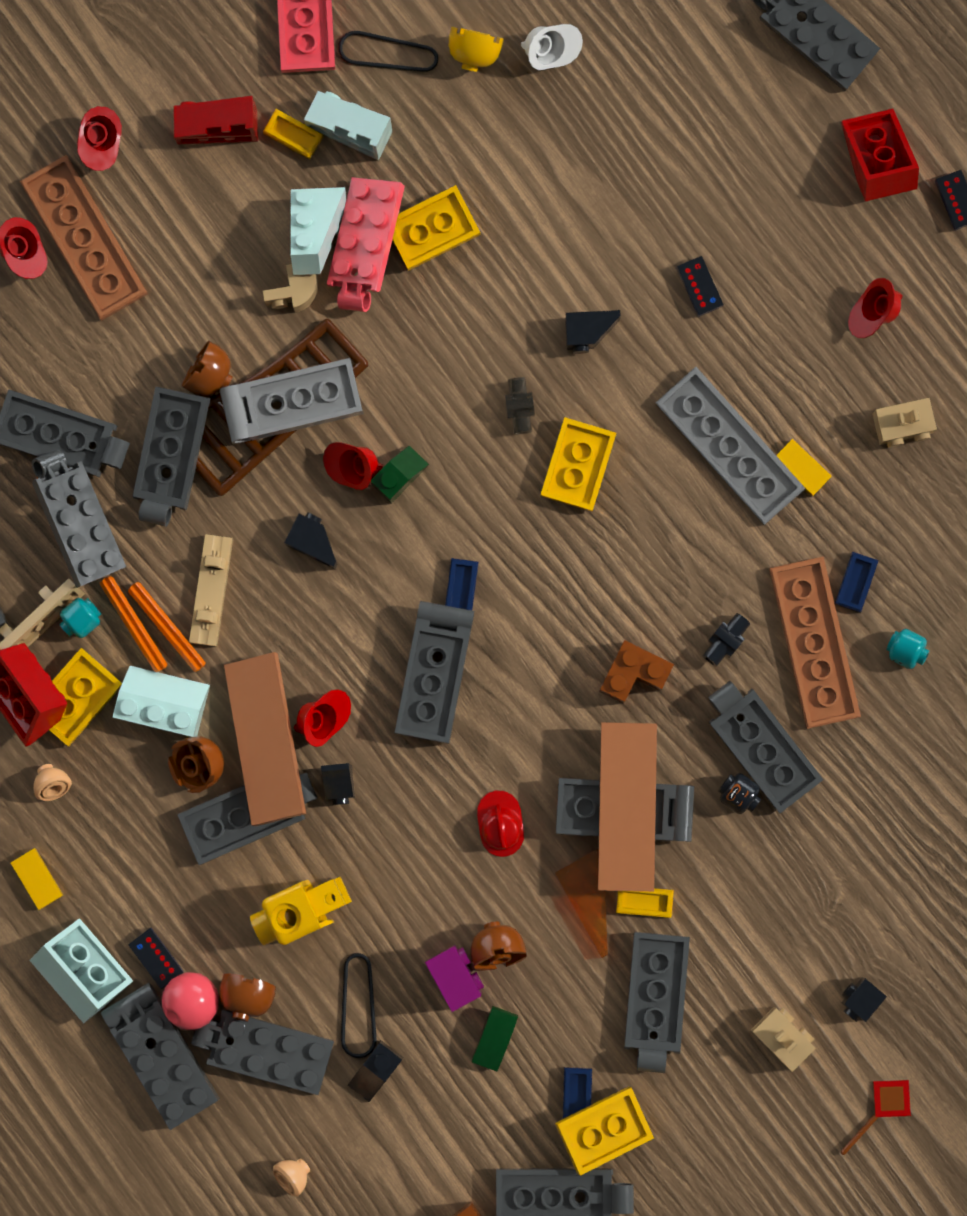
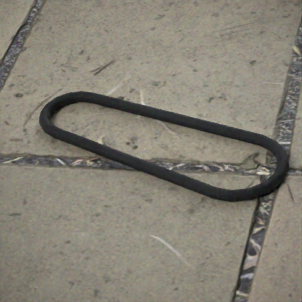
(390, 40)
(372, 1009)

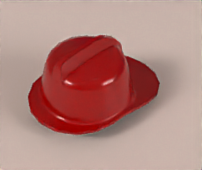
(99, 138)
(22, 248)
(875, 307)
(350, 465)
(323, 718)
(500, 823)

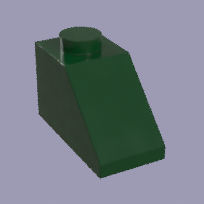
(399, 474)

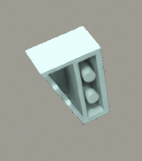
(349, 124)
(313, 226)

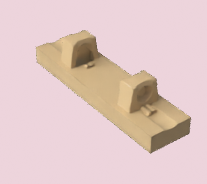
(211, 590)
(42, 616)

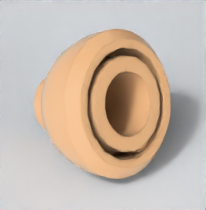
(51, 783)
(291, 1175)

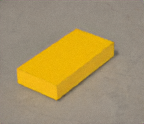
(292, 134)
(803, 467)
(37, 879)
(645, 902)

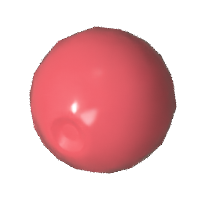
(190, 1001)

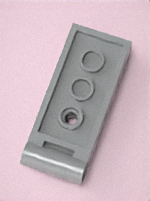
(307, 400)

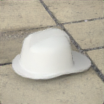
(552, 46)

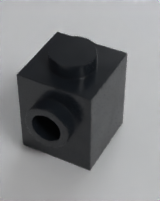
(862, 1000)

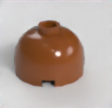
(209, 371)
(196, 763)
(497, 946)
(245, 996)

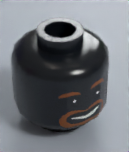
(739, 793)

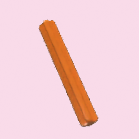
(133, 624)
(166, 626)

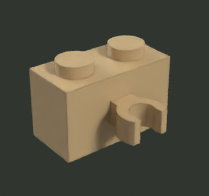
(904, 422)
(783, 1038)

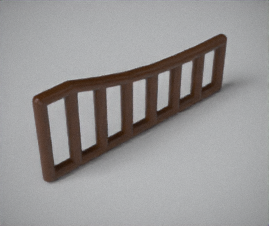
(285, 360)

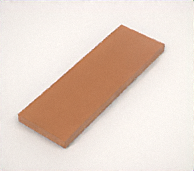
(83, 237)
(814, 642)
(264, 739)
(627, 807)

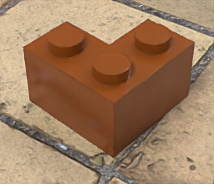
(634, 664)

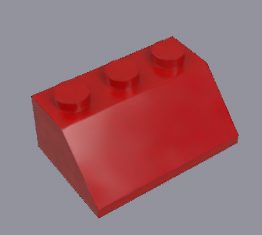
(28, 694)

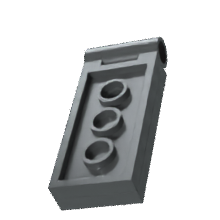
(430, 686)
(580, 808)
(167, 1070)

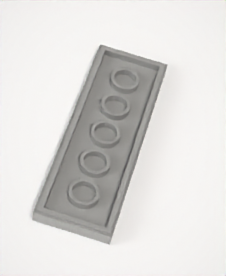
(730, 445)

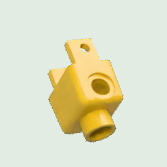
(307, 903)

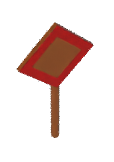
(890, 1100)

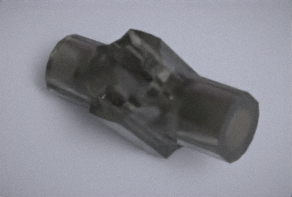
(519, 405)

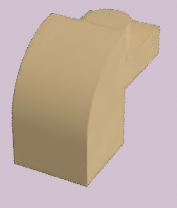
(300, 292)

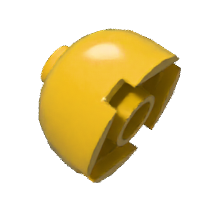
(474, 48)

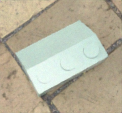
(161, 701)
(81, 970)

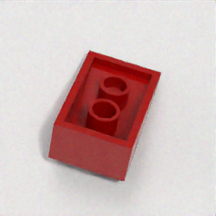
(880, 155)

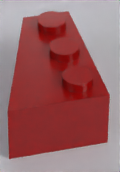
(216, 121)

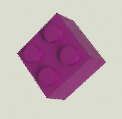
(454, 977)

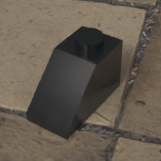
(587, 329)
(311, 539)
(338, 783)
(375, 1071)

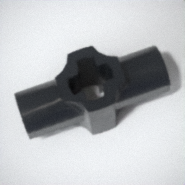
(726, 639)

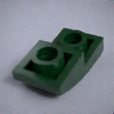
(494, 1038)

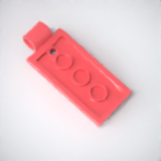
(306, 35)
(364, 241)

